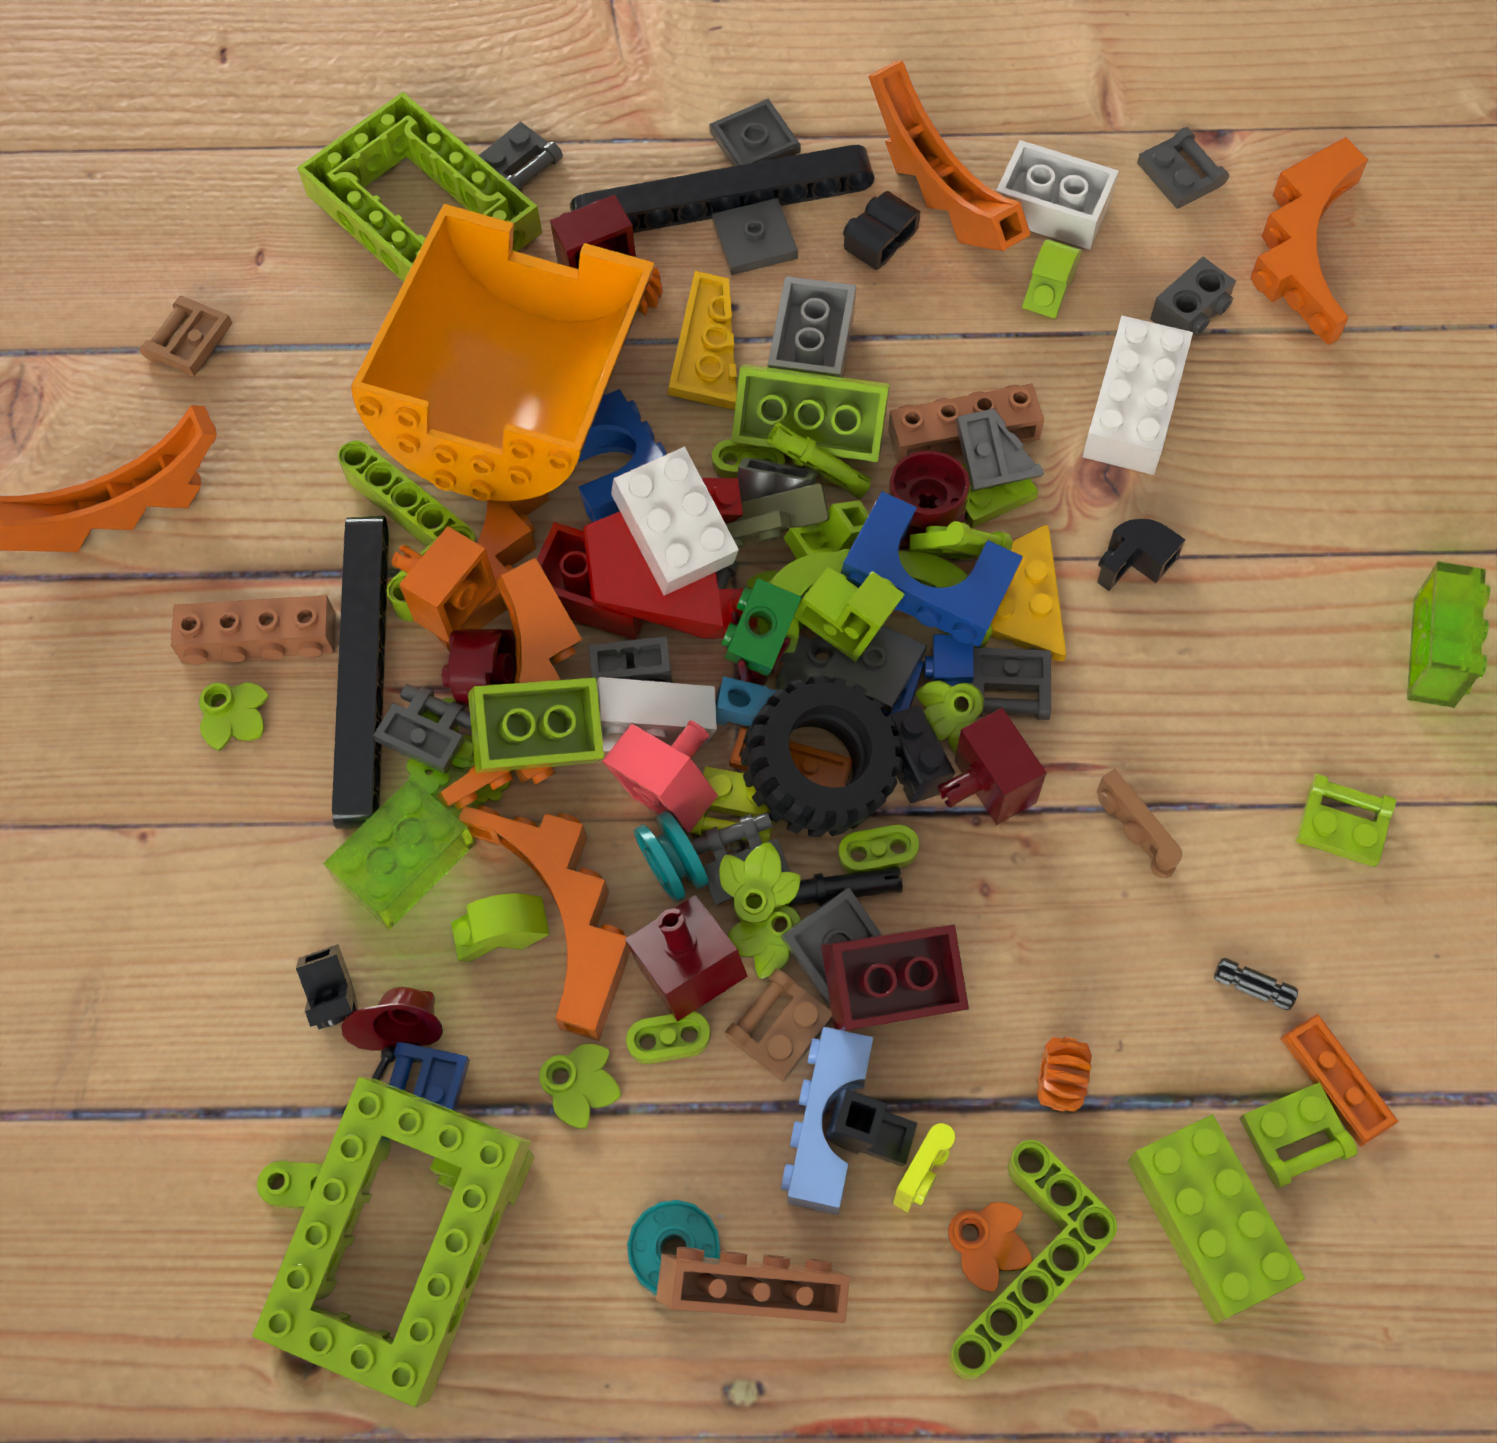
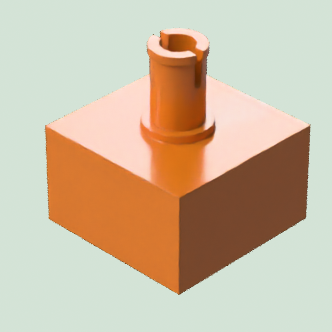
(446, 582)

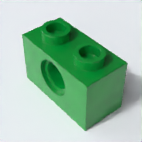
(777, 609)

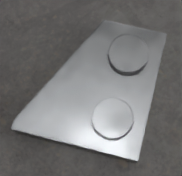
(992, 452)

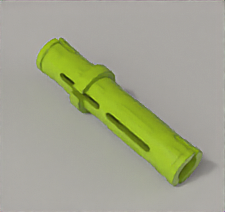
(806, 453)

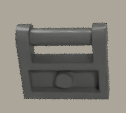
(516, 150)
(1175, 175)
(1014, 672)

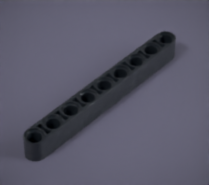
(704, 193)
(360, 671)

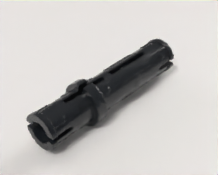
(868, 883)

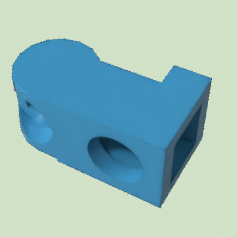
(740, 701)

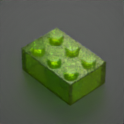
(1448, 634)
(399, 853)

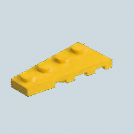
(705, 353)

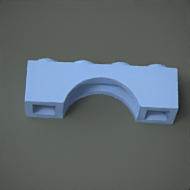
(818, 1173)

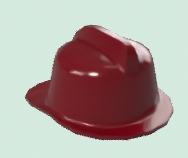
(399, 1017)

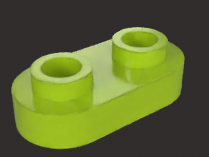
(736, 452)
(877, 846)
(668, 1038)
(297, 1187)

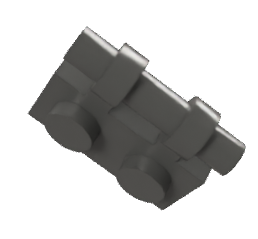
(419, 737)
(717, 839)

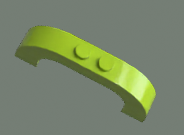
(804, 572)

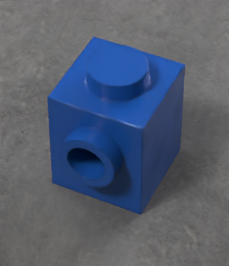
(949, 661)

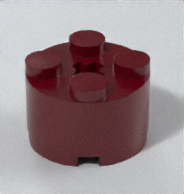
(479, 659)

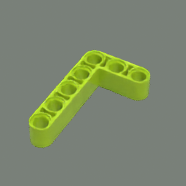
(392, 500)
(1042, 1268)

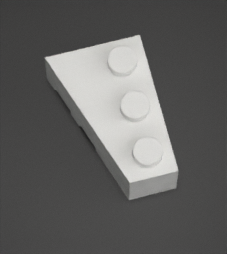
(654, 707)

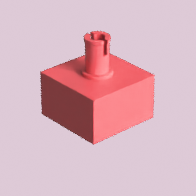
(663, 774)

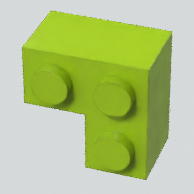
(848, 614)

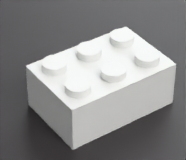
(1059, 192)
(674, 520)

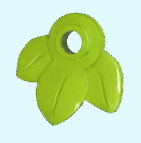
(943, 710)
(235, 717)
(761, 877)
(762, 939)
(585, 1086)

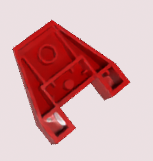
(626, 584)

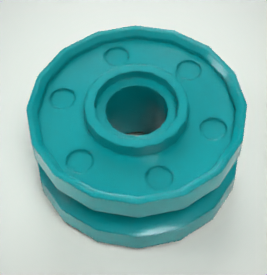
(671, 856)
(666, 1222)

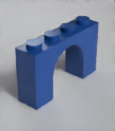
(616, 430)
(959, 610)

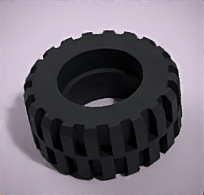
(851, 719)

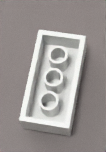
(1137, 395)

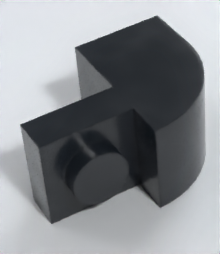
(1139, 544)
(326, 987)
(865, 1127)

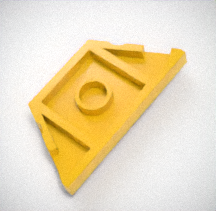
(1031, 605)

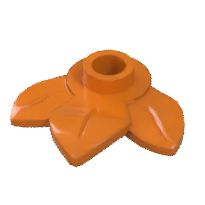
(994, 1248)

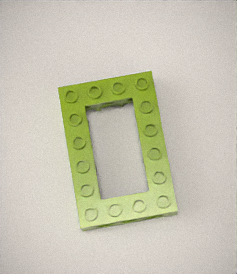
(396, 131)
(414, 1359)

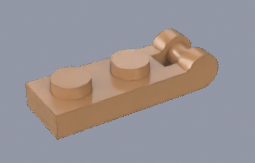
(1139, 823)

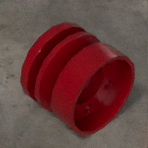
(933, 485)

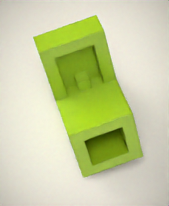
(1051, 277)
(829, 536)
(499, 921)

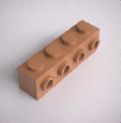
(934, 425)
(253, 629)
(752, 1288)

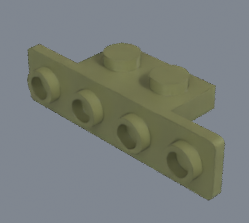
(778, 513)

